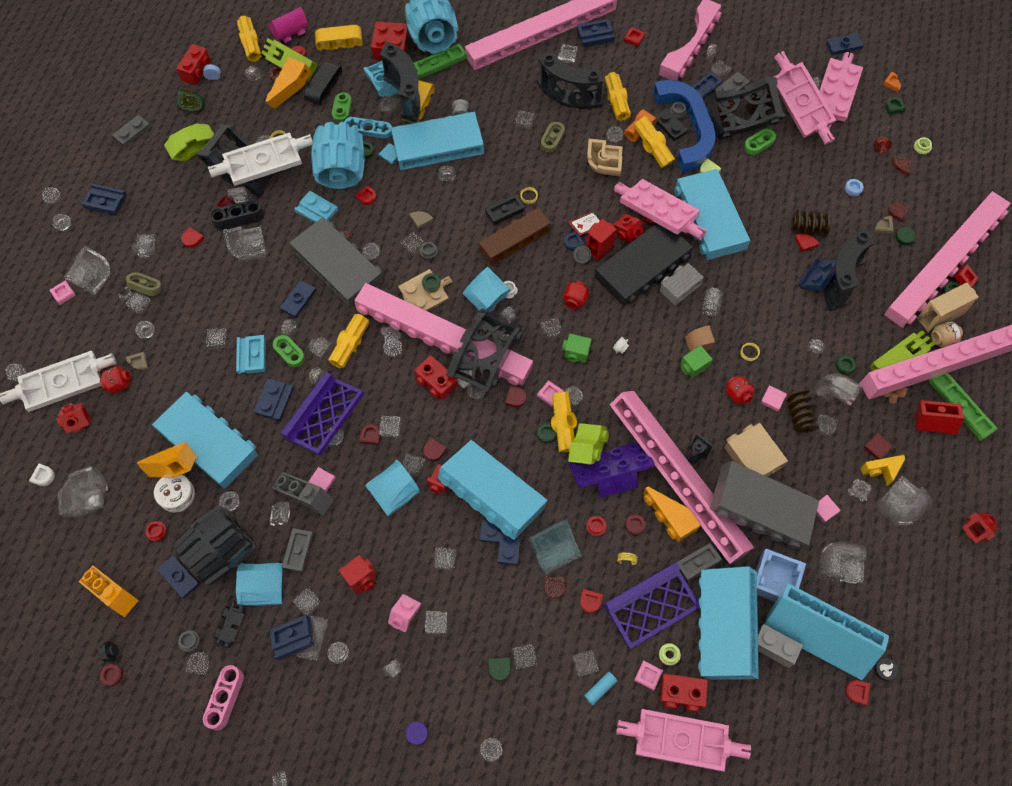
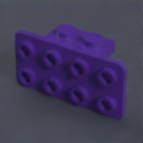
(614, 471)

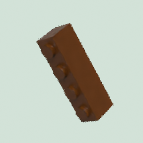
(514, 236)

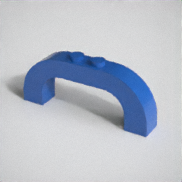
(676, 91)

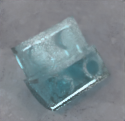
(554, 546)

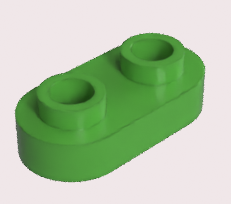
(341, 106)
(757, 141)
(289, 352)

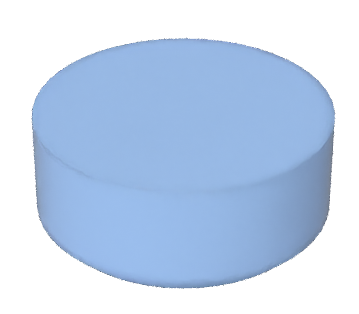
(211, 72)
(854, 187)

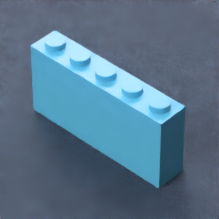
(437, 140)
(717, 214)
(218, 448)
(492, 489)
(728, 624)
(827, 631)

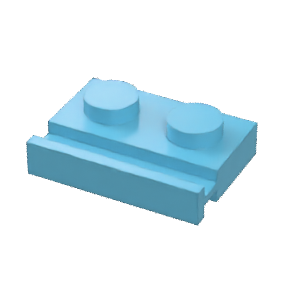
(315, 207)
(251, 354)

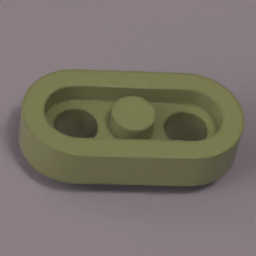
(551, 137)
(143, 284)

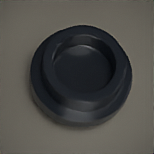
(108, 651)

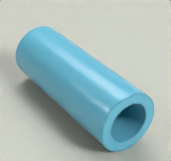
(600, 688)

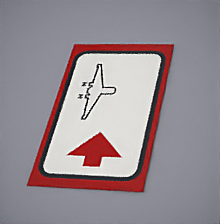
(584, 223)

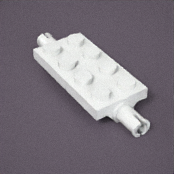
(261, 158)
(58, 381)

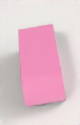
(223, 686)

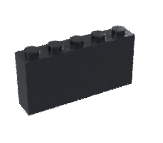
(643, 264)

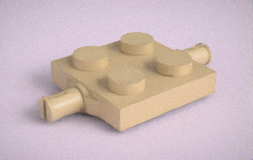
(416, 295)

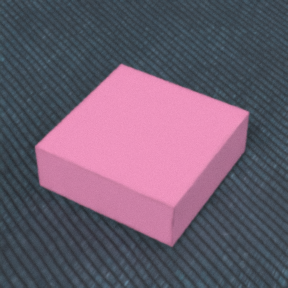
(62, 292)
(547, 392)
(773, 398)
(322, 479)
(826, 509)
(648, 675)

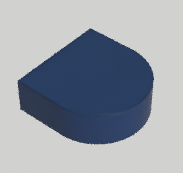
(572, 241)

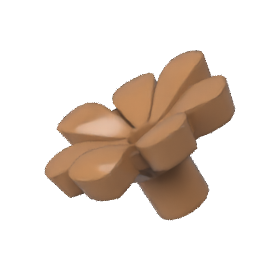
(895, 394)

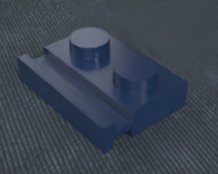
(595, 32)
(104, 199)
(818, 275)
(273, 399)
(292, 637)

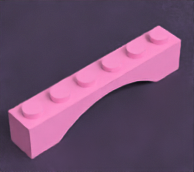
(675, 62)

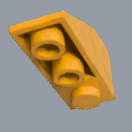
(290, 80)
(169, 462)
(677, 518)
(108, 591)

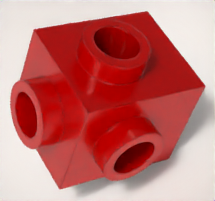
(628, 228)
(73, 417)
(974, 530)

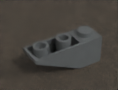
(303, 493)

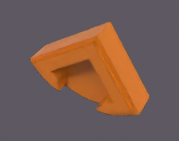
(892, 82)

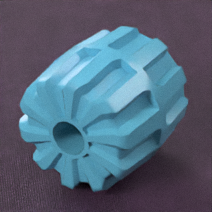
(431, 24)
(337, 155)

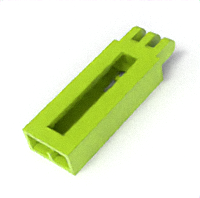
(273, 52)
(901, 353)

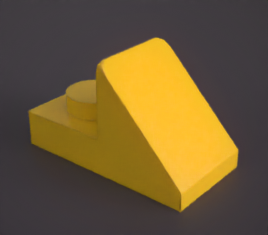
(888, 467)

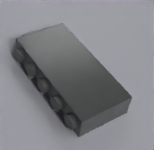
(336, 260)
(764, 505)

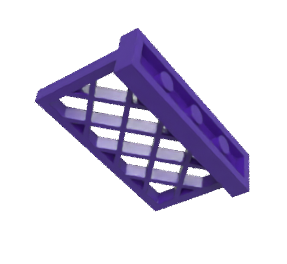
(313, 408)
(643, 588)

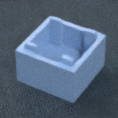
(775, 572)

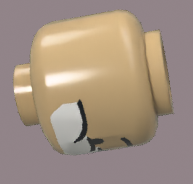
(946, 334)

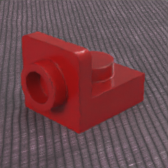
(434, 483)

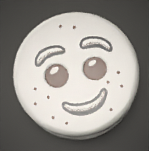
(174, 493)

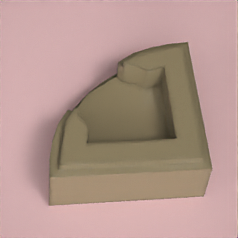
(421, 219)
(884, 225)
(138, 361)

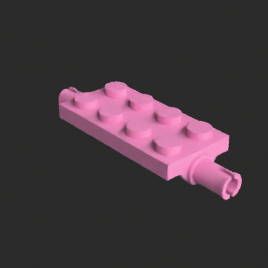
(840, 85)
(803, 99)
(661, 207)
(683, 740)

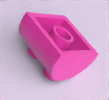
(289, 25)

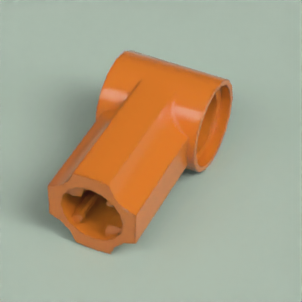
(631, 133)

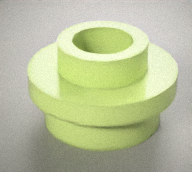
(923, 142)
(676, 654)

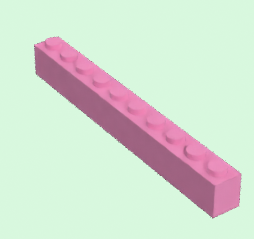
(535, 30)
(947, 259)
(434, 330)
(937, 362)
(680, 475)

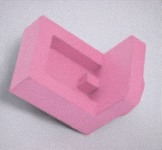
(403, 612)

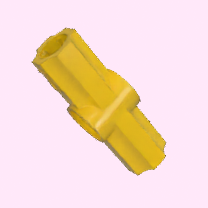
(249, 38)
(617, 96)
(654, 142)
(348, 341)
(563, 420)

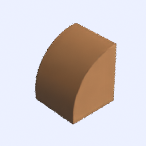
(700, 336)

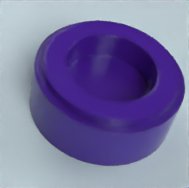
(416, 733)

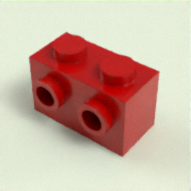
(193, 64)
(600, 239)
(434, 377)
(939, 417)
(359, 575)
(683, 692)

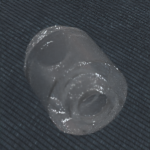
(712, 301)

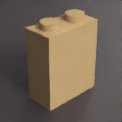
(947, 307)
(756, 450)

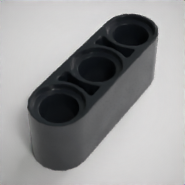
(322, 82)
(237, 215)

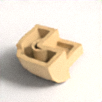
(604, 158)

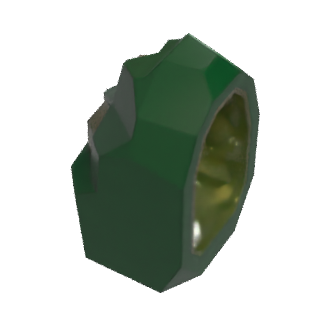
(190, 100)

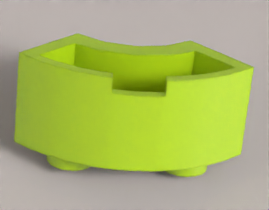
(188, 141)
(588, 443)

